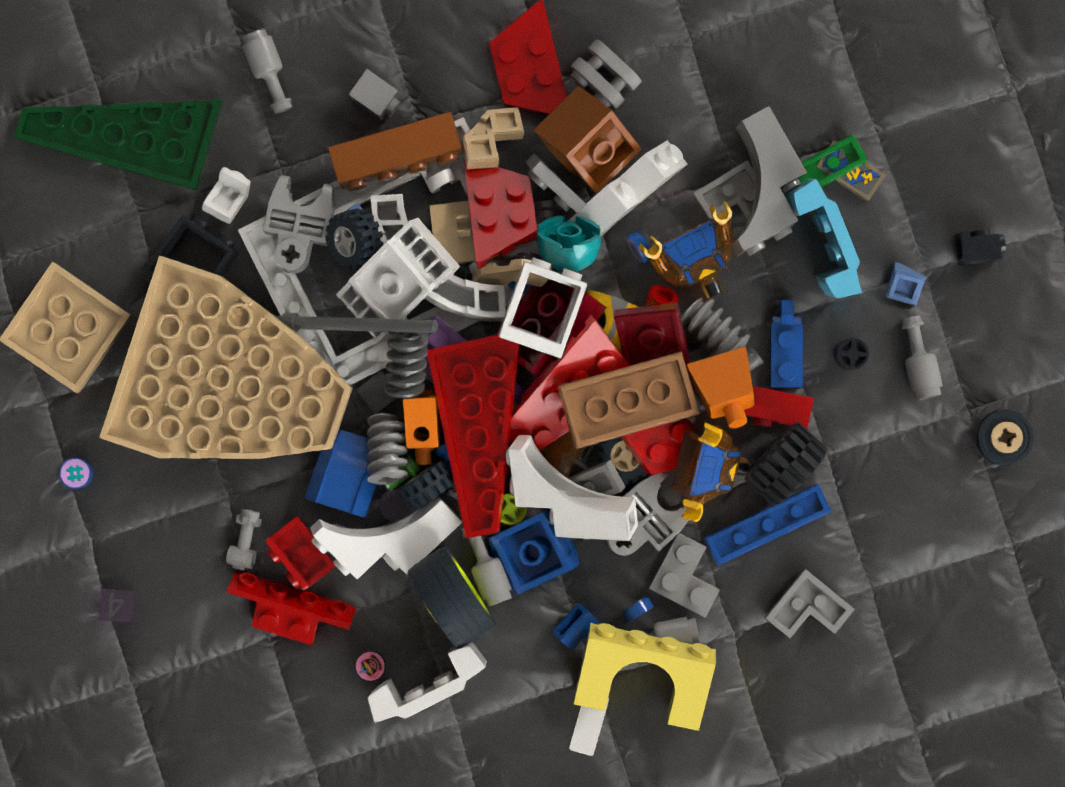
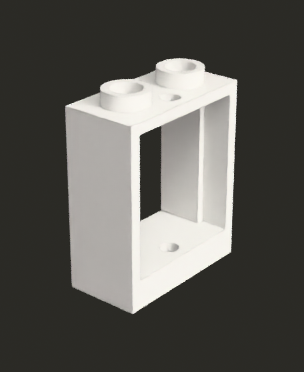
(534, 340)

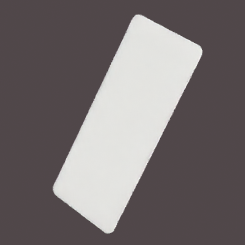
(587, 730)

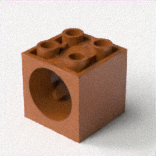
(587, 139)

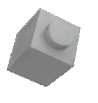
(375, 95)

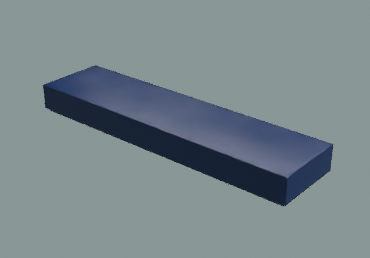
(767, 524)

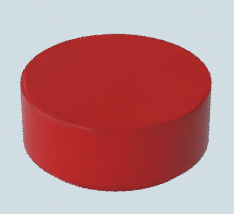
(660, 295)

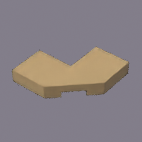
(494, 125)
(504, 275)

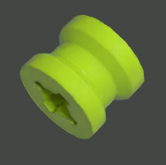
(510, 514)

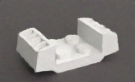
(398, 276)
(387, 703)

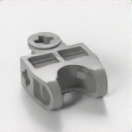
(297, 235)
(666, 521)

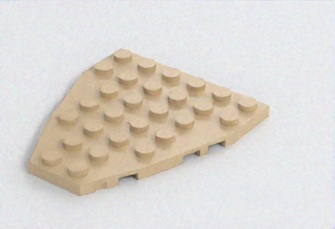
(220, 376)

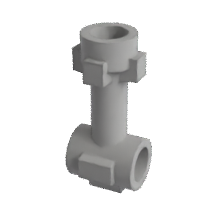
(241, 555)

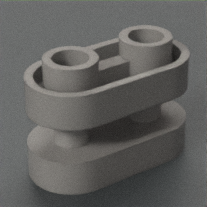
(586, 75)

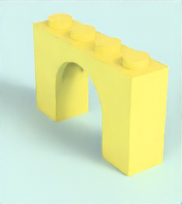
(614, 648)

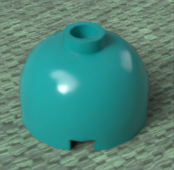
(568, 242)

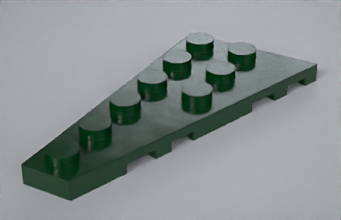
(142, 137)

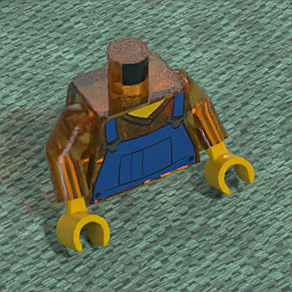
(696, 254)
(706, 468)

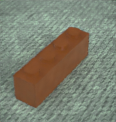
(396, 151)

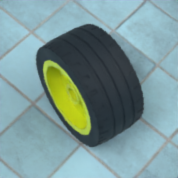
(451, 598)

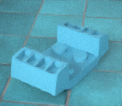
(843, 279)

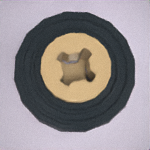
(993, 441)

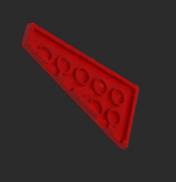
(475, 406)
(541, 408)

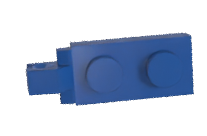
(786, 348)

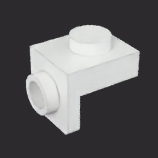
(227, 195)

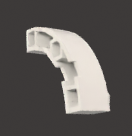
(454, 295)

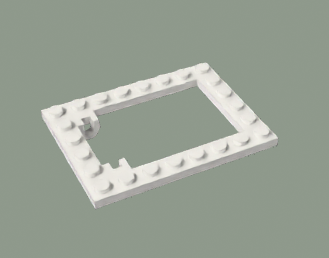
(291, 298)

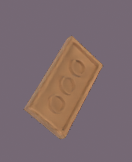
(628, 400)

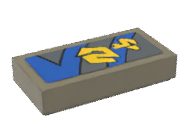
(861, 181)

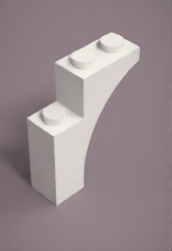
(633, 186)
(573, 509)
(402, 541)

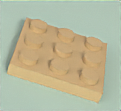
(65, 327)

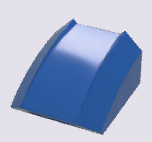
(342, 476)
(533, 552)

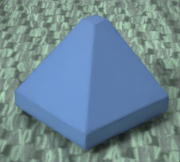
(905, 284)

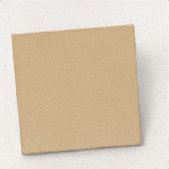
(453, 230)

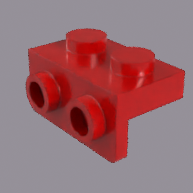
(299, 555)

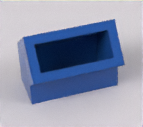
(574, 626)

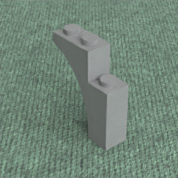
(774, 169)

